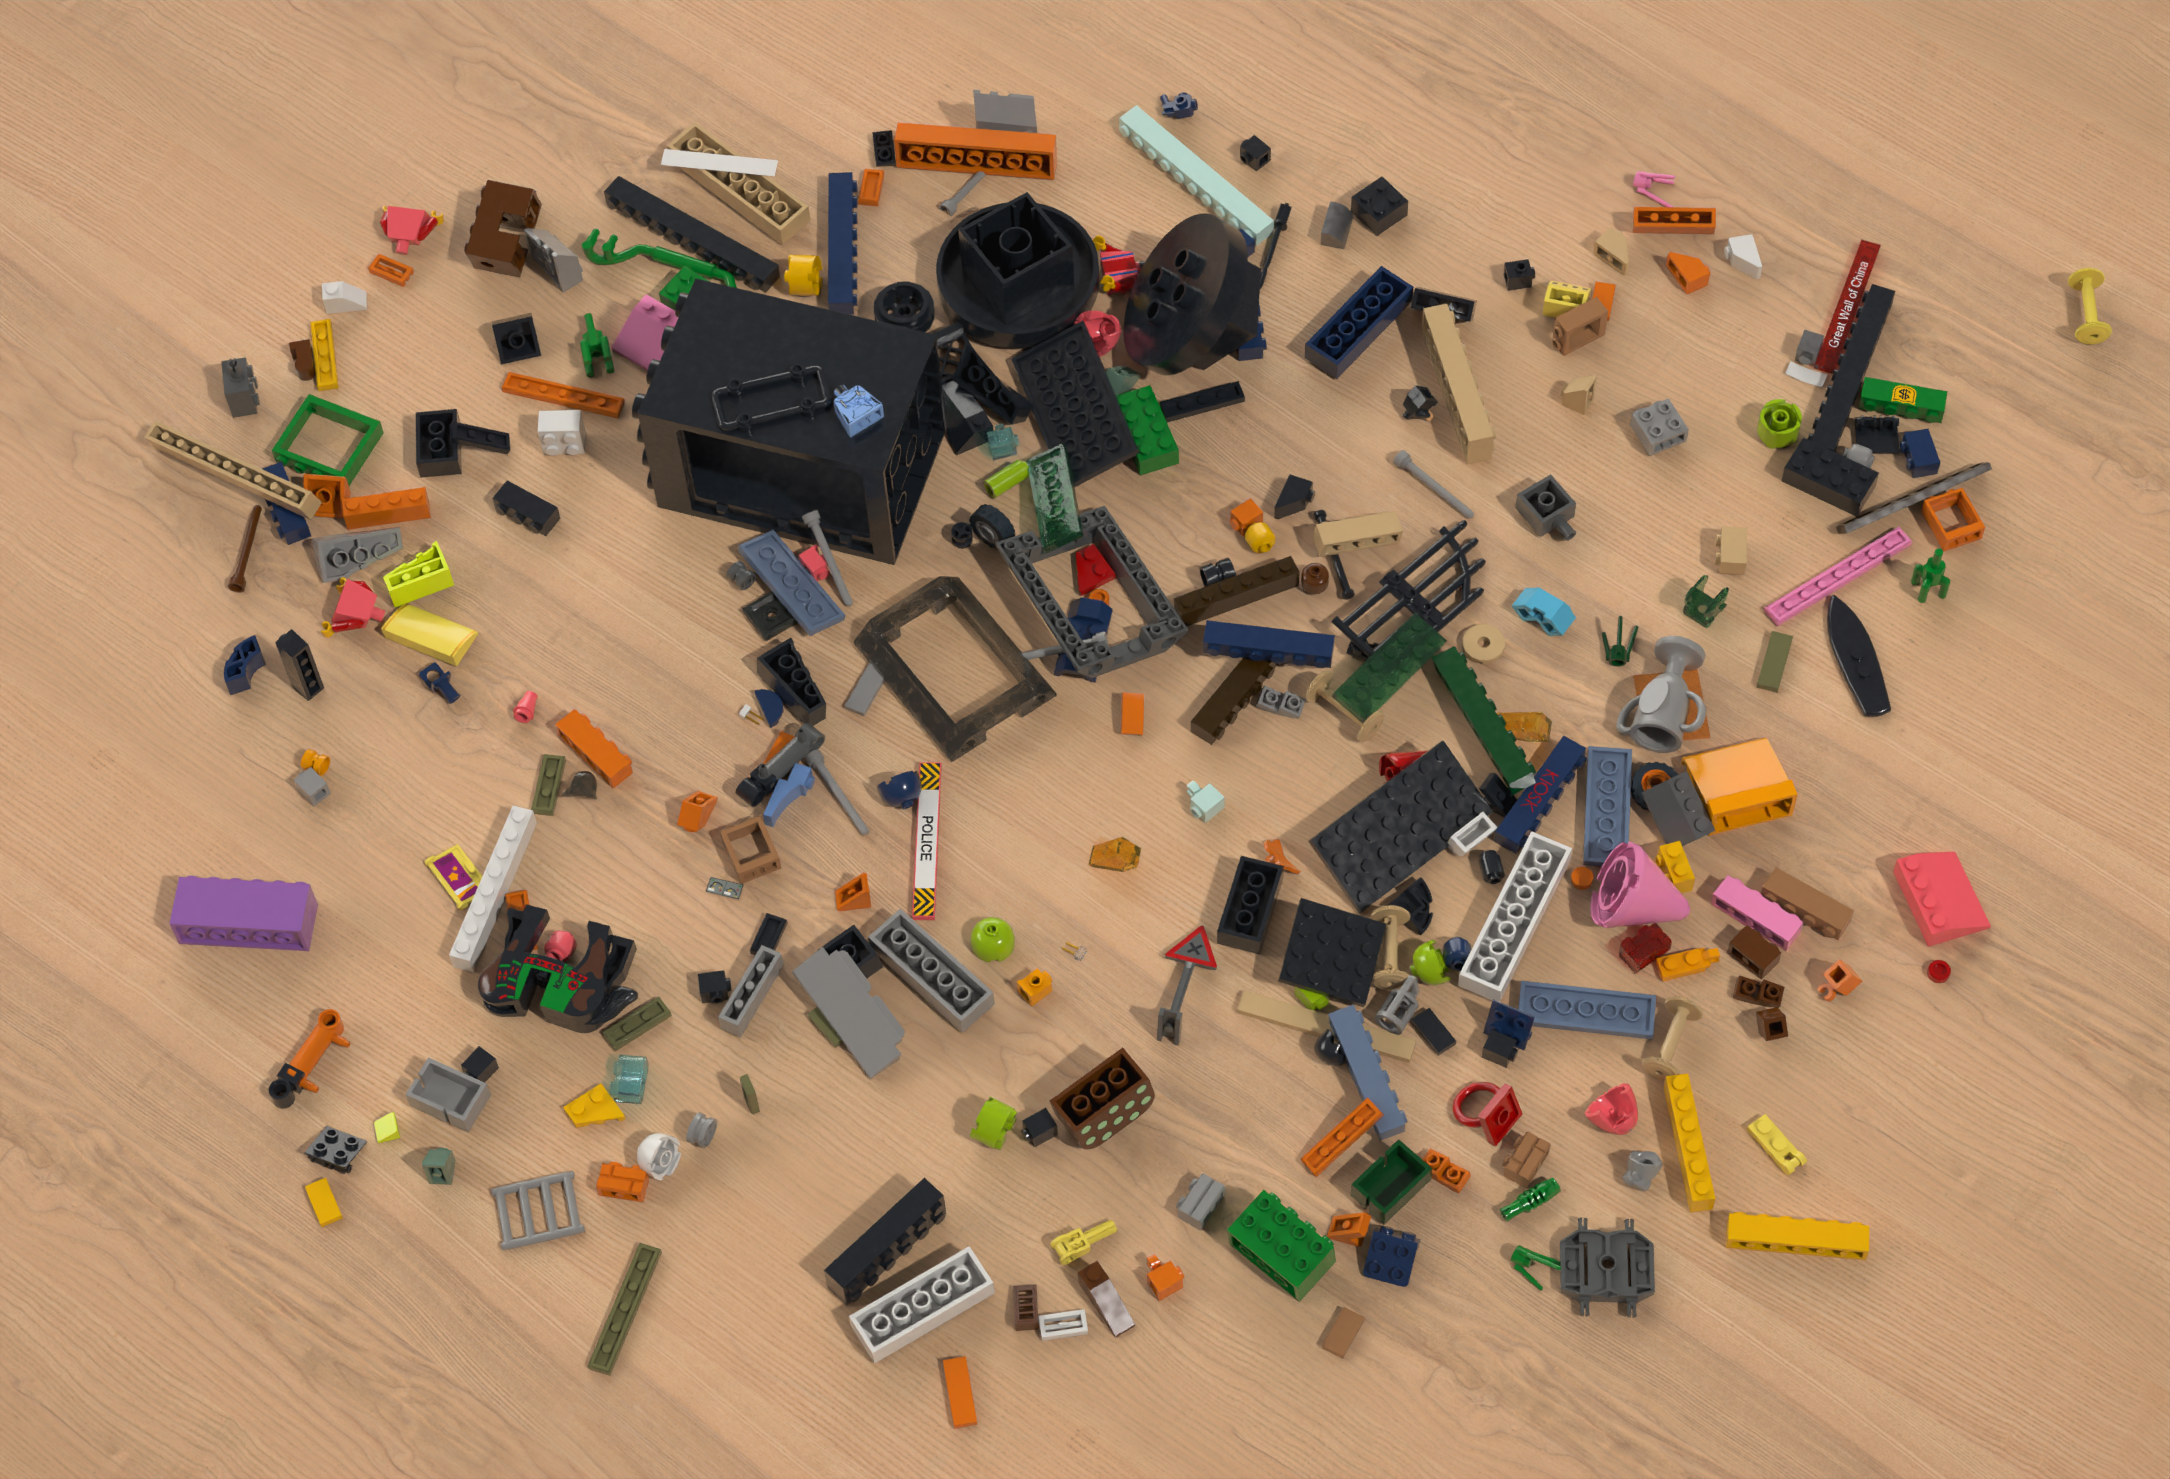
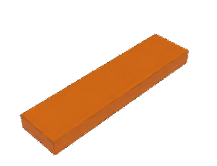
(1342, 1137)

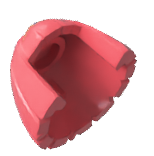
(1103, 329)
(1614, 1111)

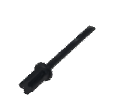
(1280, 224)

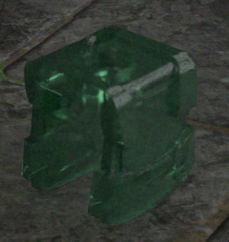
(1696, 597)

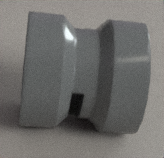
(743, 577)

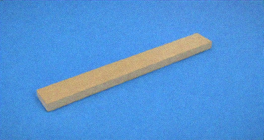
(1317, 1023)

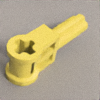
(1076, 1243)

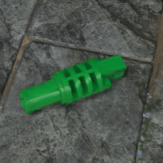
(1531, 1199)

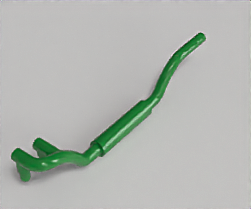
(657, 253)

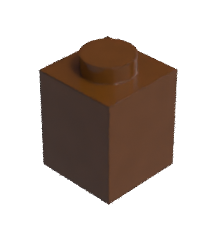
(1772, 1024)

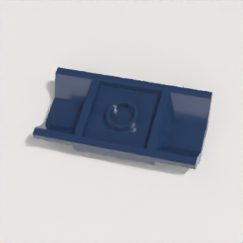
(1087, 618)

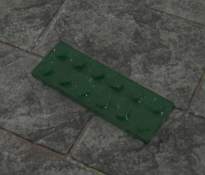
(1054, 498)
(1389, 668)

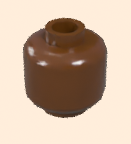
(1315, 578)

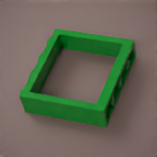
(336, 413)

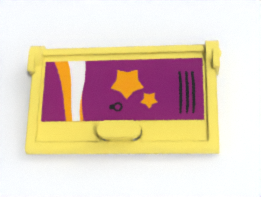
(453, 872)

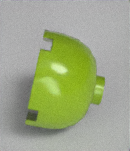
(992, 939)
(1429, 964)

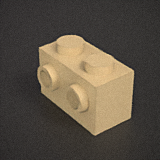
(1732, 550)

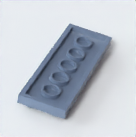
(791, 583)
(1606, 802)
(1588, 1009)

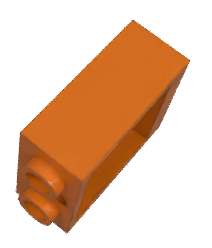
(1958, 537)

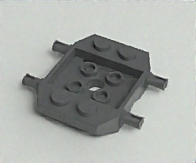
(1604, 1283)

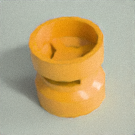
(317, 762)

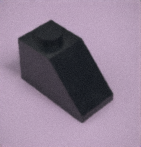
(1294, 497)

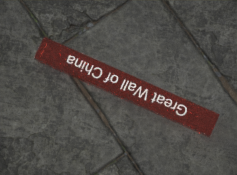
(1847, 306)

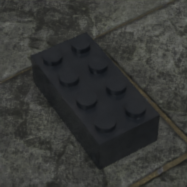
(1830, 477)
(1250, 904)

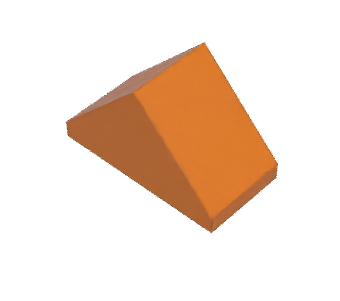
(854, 894)

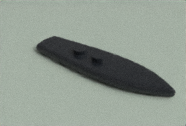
(1857, 659)

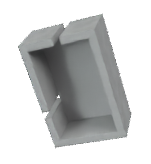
(448, 1094)

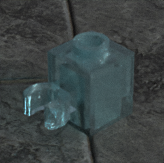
(1002, 442)

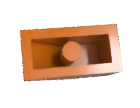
(1688, 271)
(696, 811)

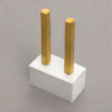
(745, 711)

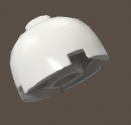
(658, 1155)

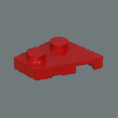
(1092, 570)

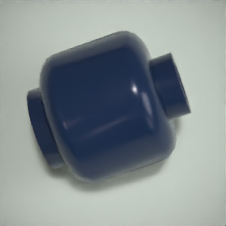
(1456, 953)

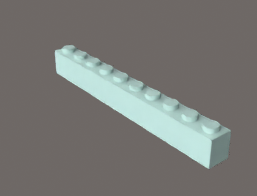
(1195, 174)

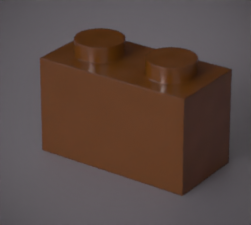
(1754, 951)

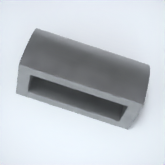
(1336, 226)

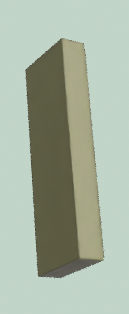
(1774, 661)
(548, 785)
(637, 1023)

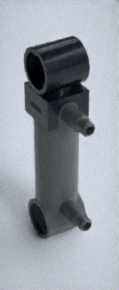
(765, 776)

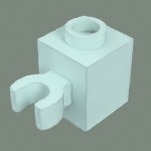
(1205, 802)

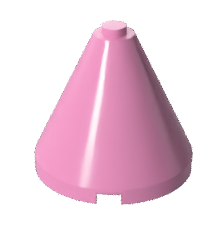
(1635, 891)

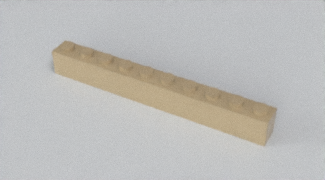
(233, 470)

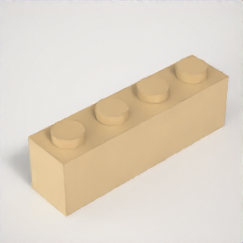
(1357, 533)

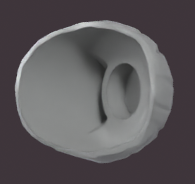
(1642, 1169)

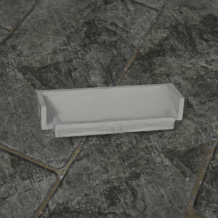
(856, 1017)

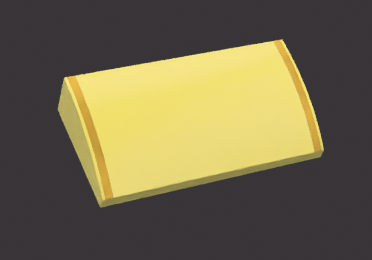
(429, 634)

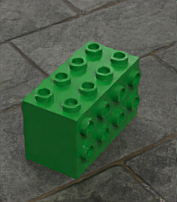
(1282, 1244)

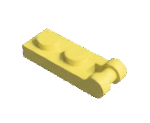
(1776, 1144)

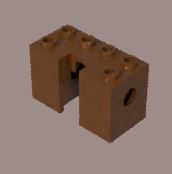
(506, 206)

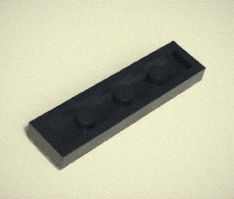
(1202, 401)

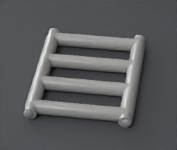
(554, 1232)

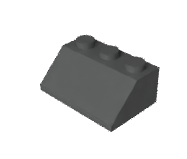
(1678, 810)

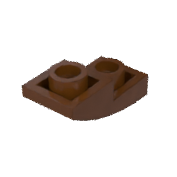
(1757, 993)

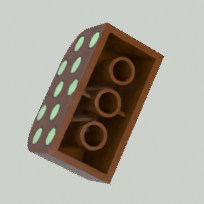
(1104, 1100)

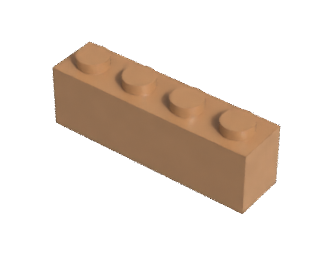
(1807, 903)

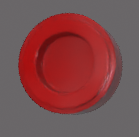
(1939, 971)

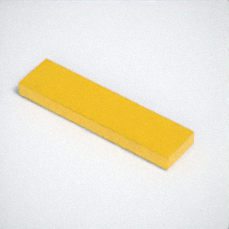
(324, 355)

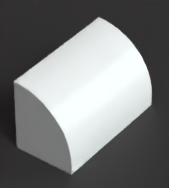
(1471, 834)

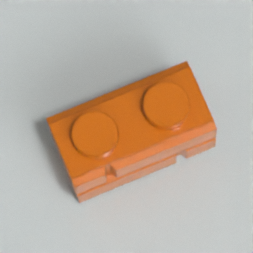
(622, 1182)

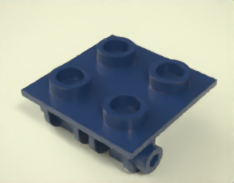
(1510, 1023)

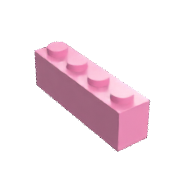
(1757, 912)

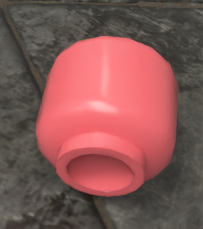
(560, 946)

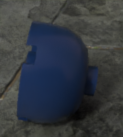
(901, 790)

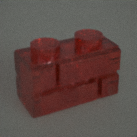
(1644, 947)

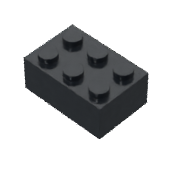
(433, 447)

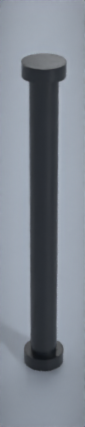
(1347, 593)

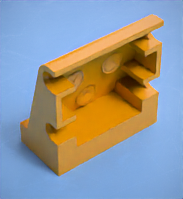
(1741, 785)

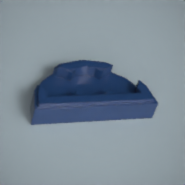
(771, 705)

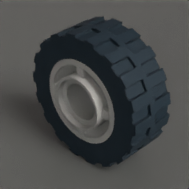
(991, 525)

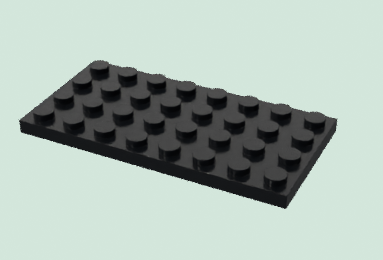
(1076, 402)
(1399, 826)

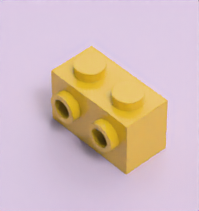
(1675, 866)

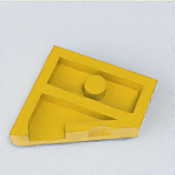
(593, 1108)

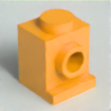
(1035, 992)

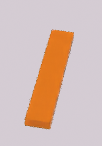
(563, 395)

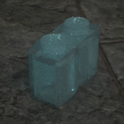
(630, 1079)

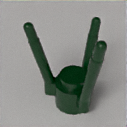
(1618, 654)

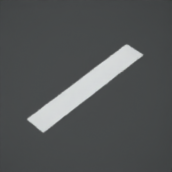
(719, 162)

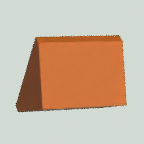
(330, 492)

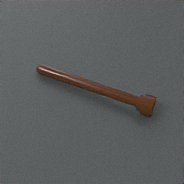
(237, 582)

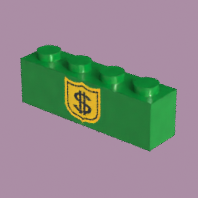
(1903, 400)

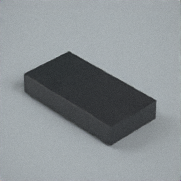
(769, 933)
(1433, 1031)

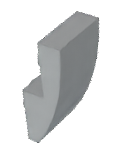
(1279, 703)

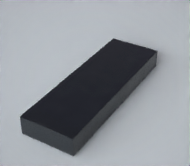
(479, 437)

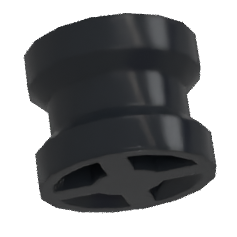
(959, 530)

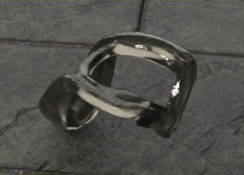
(583, 784)

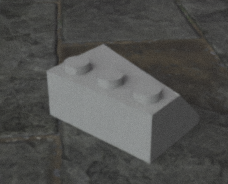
(1005, 113)
(554, 258)

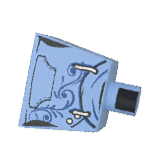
(856, 409)

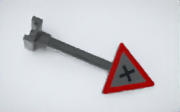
(1192, 951)

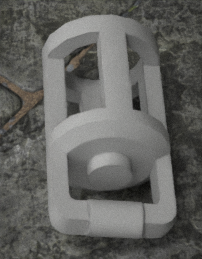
(1402, 999)

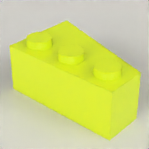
(419, 578)

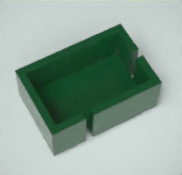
(1391, 1186)

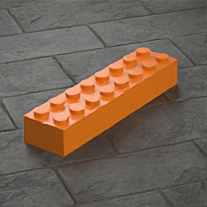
(972, 149)

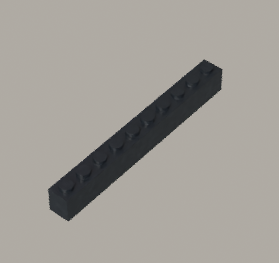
(692, 234)
(1852, 367)

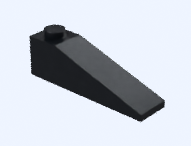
(964, 418)

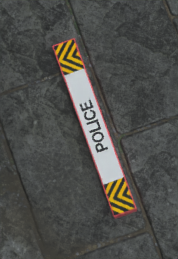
(927, 841)

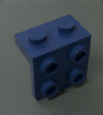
(1391, 1256)

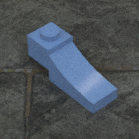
(787, 791)

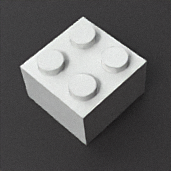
(561, 432)

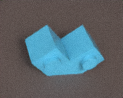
(1546, 609)

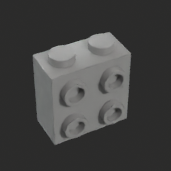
(1659, 427)

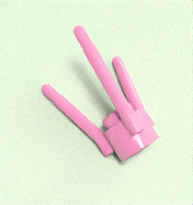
(1644, 180)

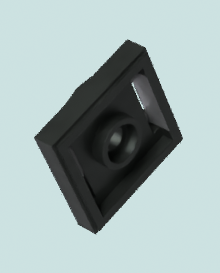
(765, 625)

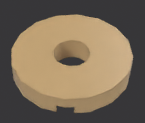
(1486, 633)

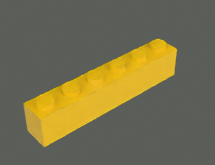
(1689, 1143)
(1797, 1236)

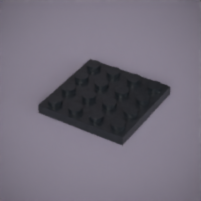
(1332, 952)

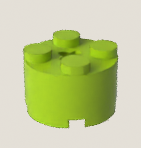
(1779, 424)
(993, 1123)

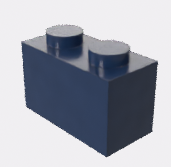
(1920, 453)

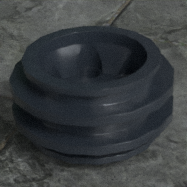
(905, 301)

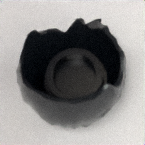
(1328, 1051)

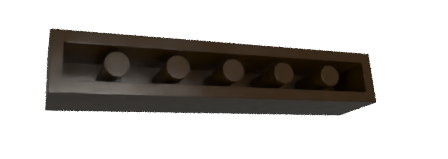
(1237, 591)
(1230, 698)

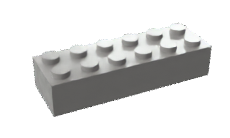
(931, 970)

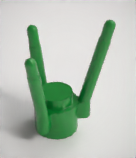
(1524, 1257)

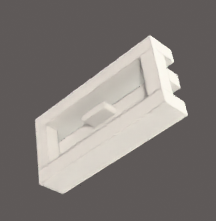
(1063, 1325)

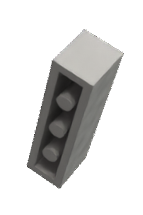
(751, 991)

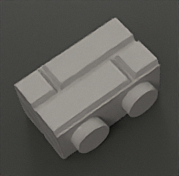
(1201, 1201)

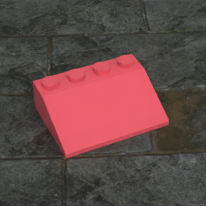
(1940, 896)

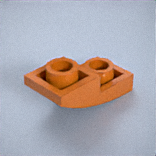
(1132, 714)
(1446, 1172)

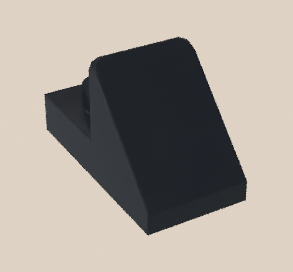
(1497, 795)

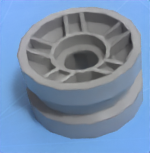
(701, 1130)

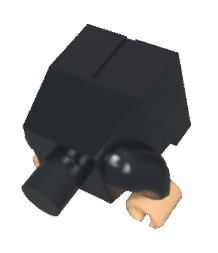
(1418, 403)

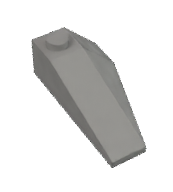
(349, 552)

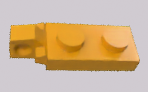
(1686, 963)

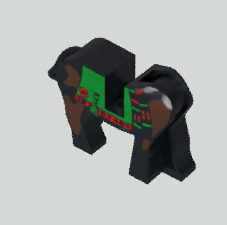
(574, 996)

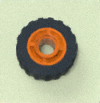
(1649, 775)

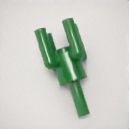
(594, 346)
(1932, 575)

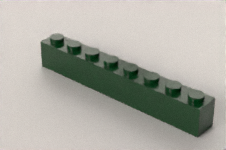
(1484, 720)

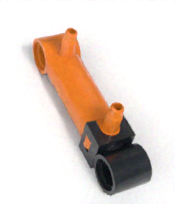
(294, 1075)

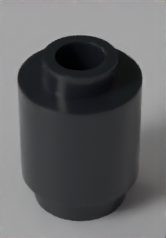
(1491, 867)

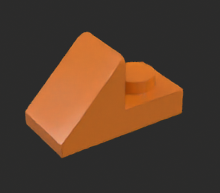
(1349, 1228)

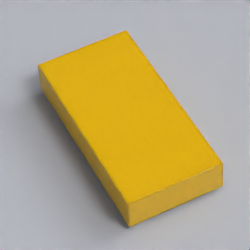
(323, 1202)

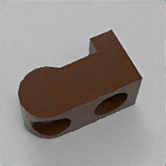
(304, 364)

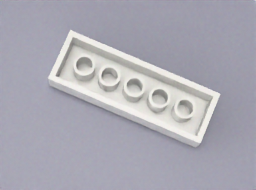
(921, 1304)

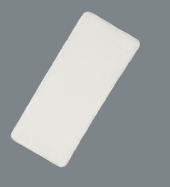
(1806, 375)

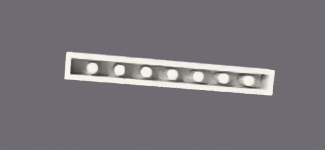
(492, 889)

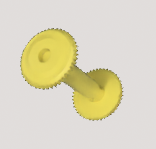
(2086, 281)

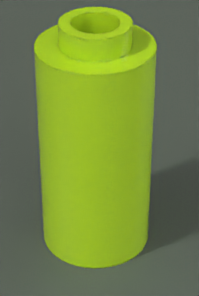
(1006, 478)

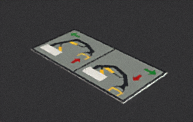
(724, 888)

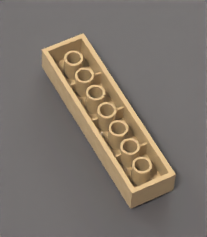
(751, 195)
(1458, 384)

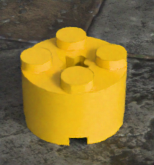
(804, 275)

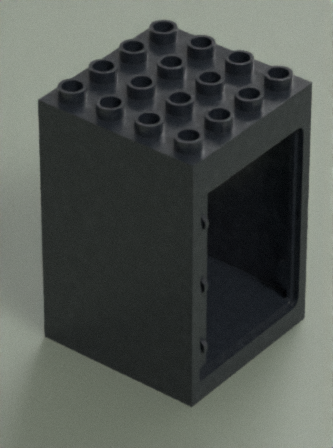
(794, 464)

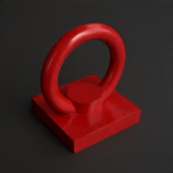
(1497, 1115)

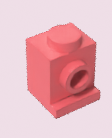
(814, 563)

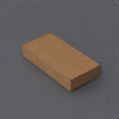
(1343, 1333)

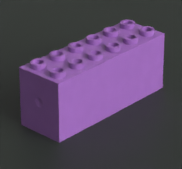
(244, 913)

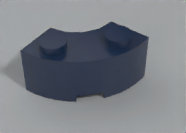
(242, 665)

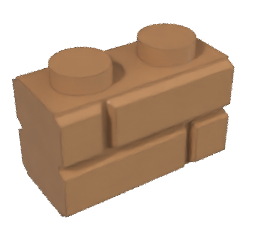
(1526, 1159)

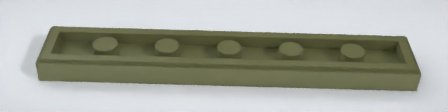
(624, 1309)

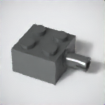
(240, 387)
(1547, 507)

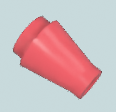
(525, 708)

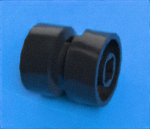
(1212, 574)

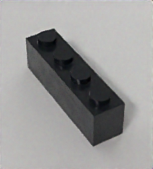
(299, 664)

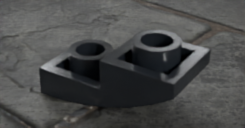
(884, 148)

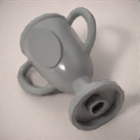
(1666, 699)

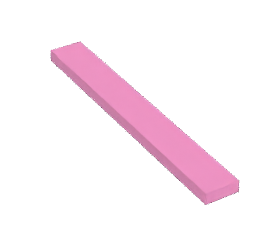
(1837, 576)

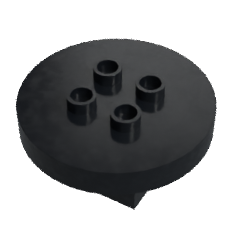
(1017, 273)
(1193, 298)

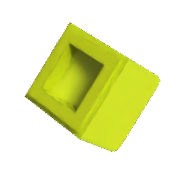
(387, 1128)

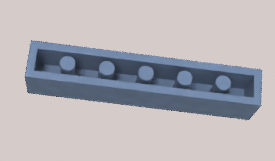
(1366, 1071)

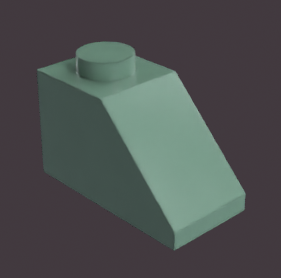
(1122, 378)
(439, 1166)

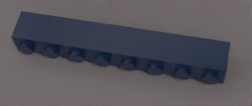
(841, 242)

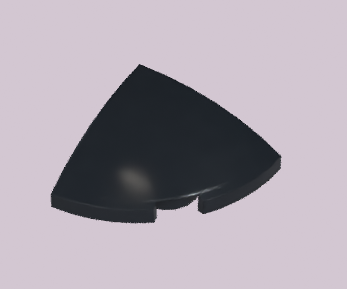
(1416, 902)

